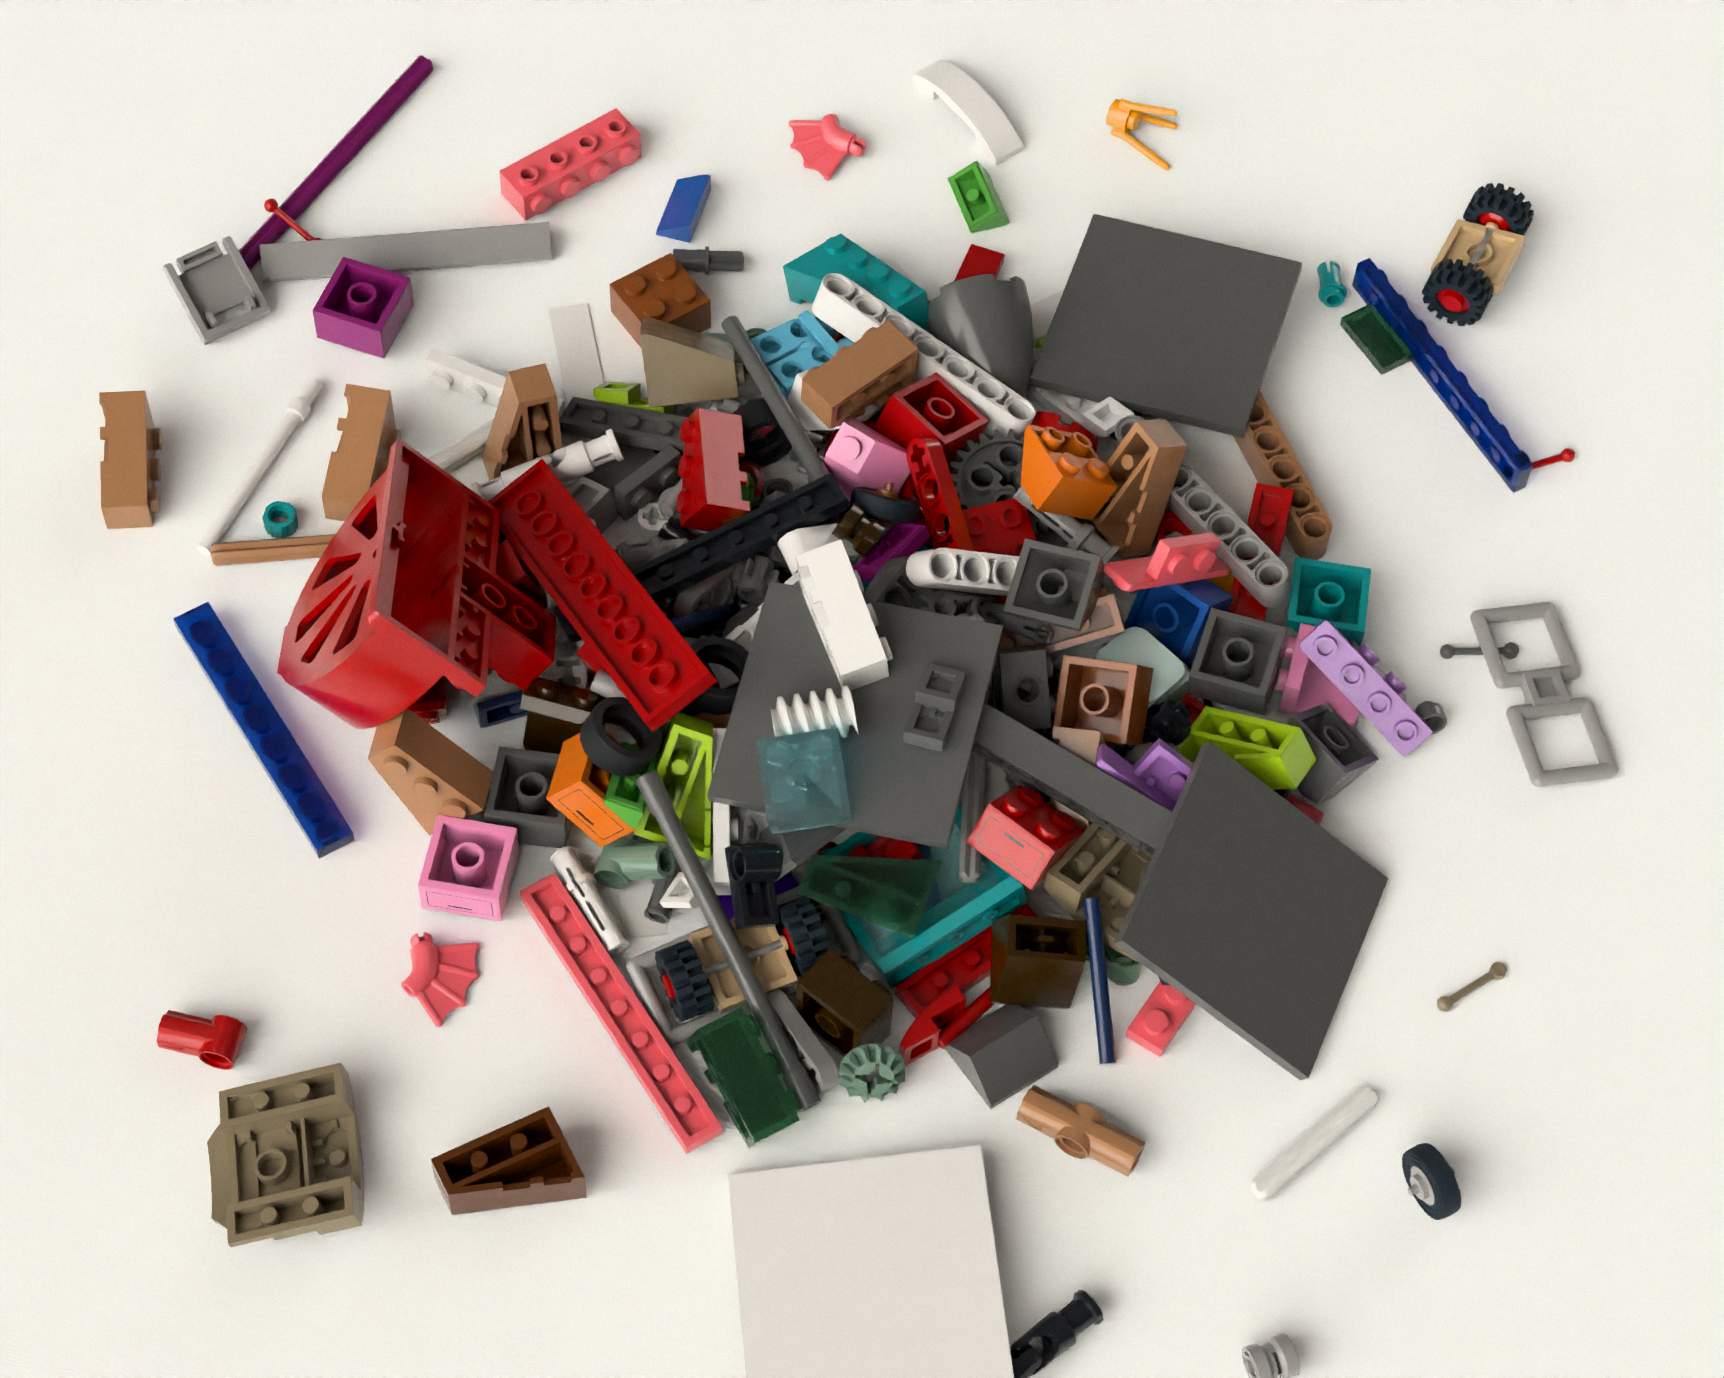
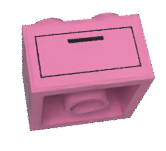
(469, 868)

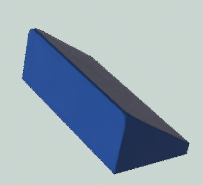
(685, 208)

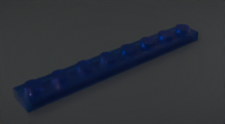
(1443, 377)
(264, 730)

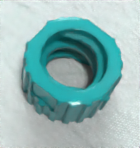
(284, 529)

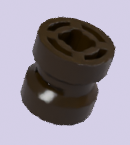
(866, 534)

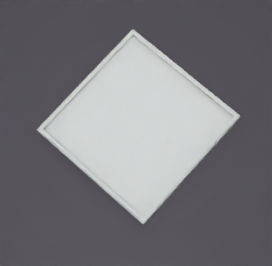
(870, 1269)

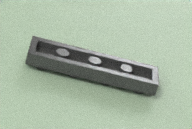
(629, 424)

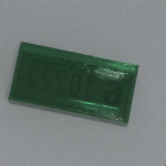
(1376, 339)

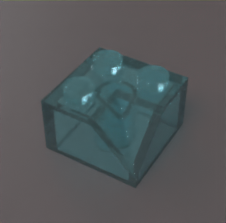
(803, 781)

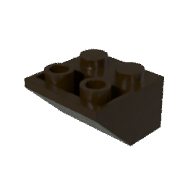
(1036, 960)

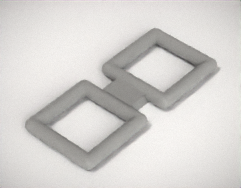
(1544, 694)
(638, 965)

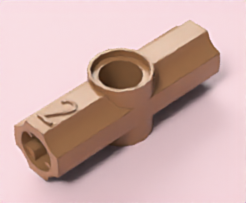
(1080, 1130)

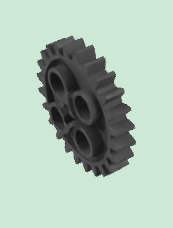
(1001, 479)

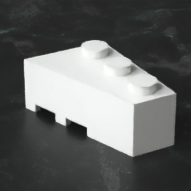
(842, 615)

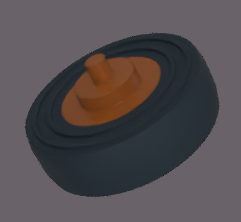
(885, 504)

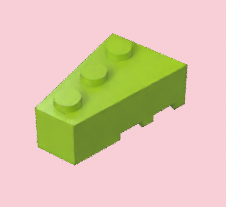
(1266, 748)
(687, 775)

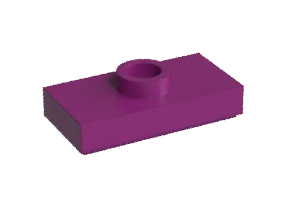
(898, 541)

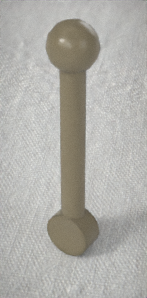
(1497, 971)

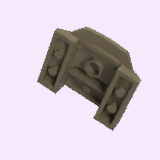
(1102, 868)
(287, 1157)

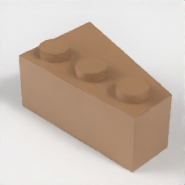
(1145, 473)
(428, 770)

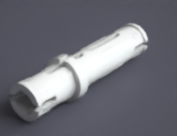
(582, 888)

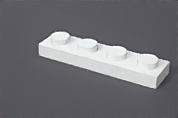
(468, 379)
(724, 828)

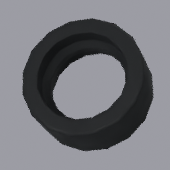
(767, 448)
(725, 653)
(607, 753)

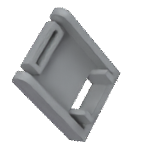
(213, 285)

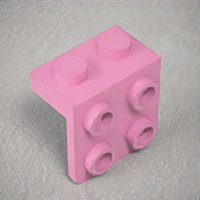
(1307, 686)

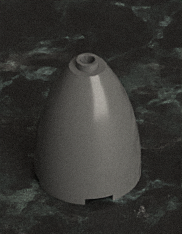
(988, 326)

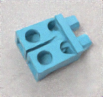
(797, 348)

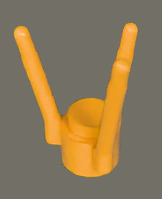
(1126, 116)

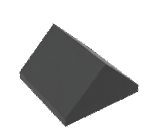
(1003, 1053)

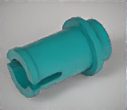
(1332, 290)

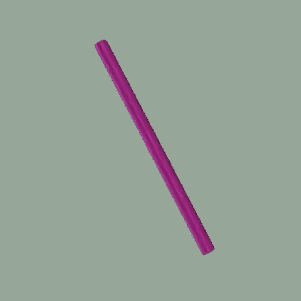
(338, 158)

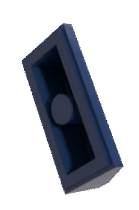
(499, 709)

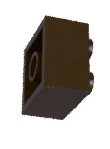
(844, 1004)

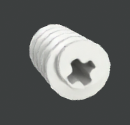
(815, 714)

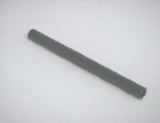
(774, 398)

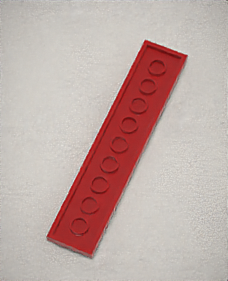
(600, 596)

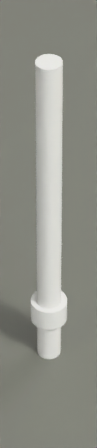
(296, 413)

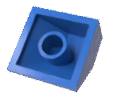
(1177, 614)

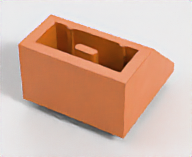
(1064, 473)

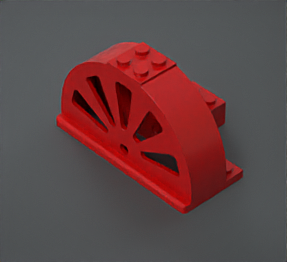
(411, 599)

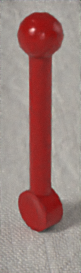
(271, 205)
(1566, 455)

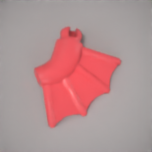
(824, 143)
(440, 975)

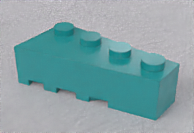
(849, 259)

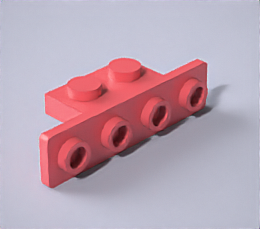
(1173, 562)

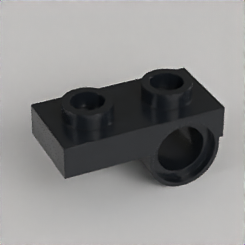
(752, 886)

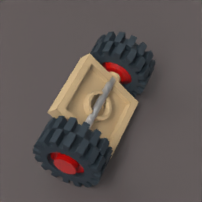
(1478, 254)
(699, 967)

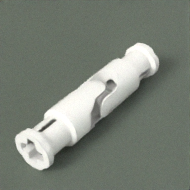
(565, 463)

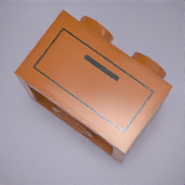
(579, 793)

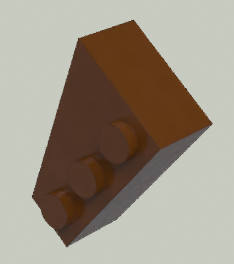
(510, 1168)

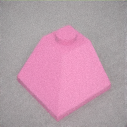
(865, 459)

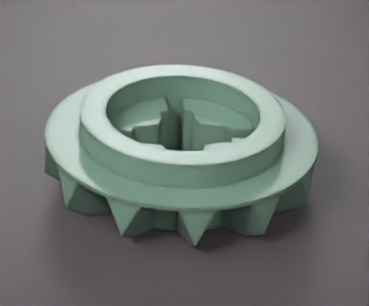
(860, 1063)

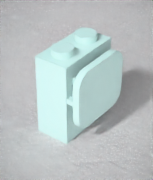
(1139, 647)

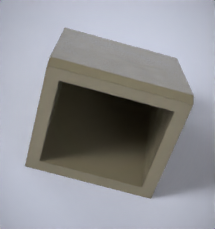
(687, 365)

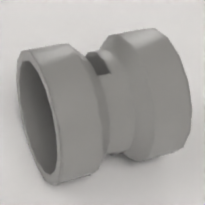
(1272, 1359)

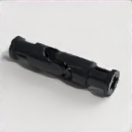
(1057, 1334)

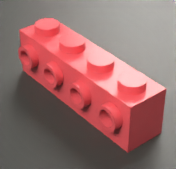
(570, 164)

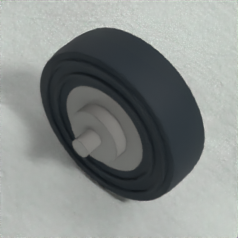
(1431, 1181)

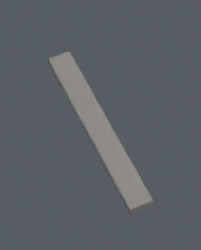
(408, 251)

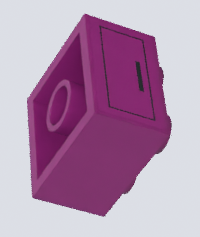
(363, 307)

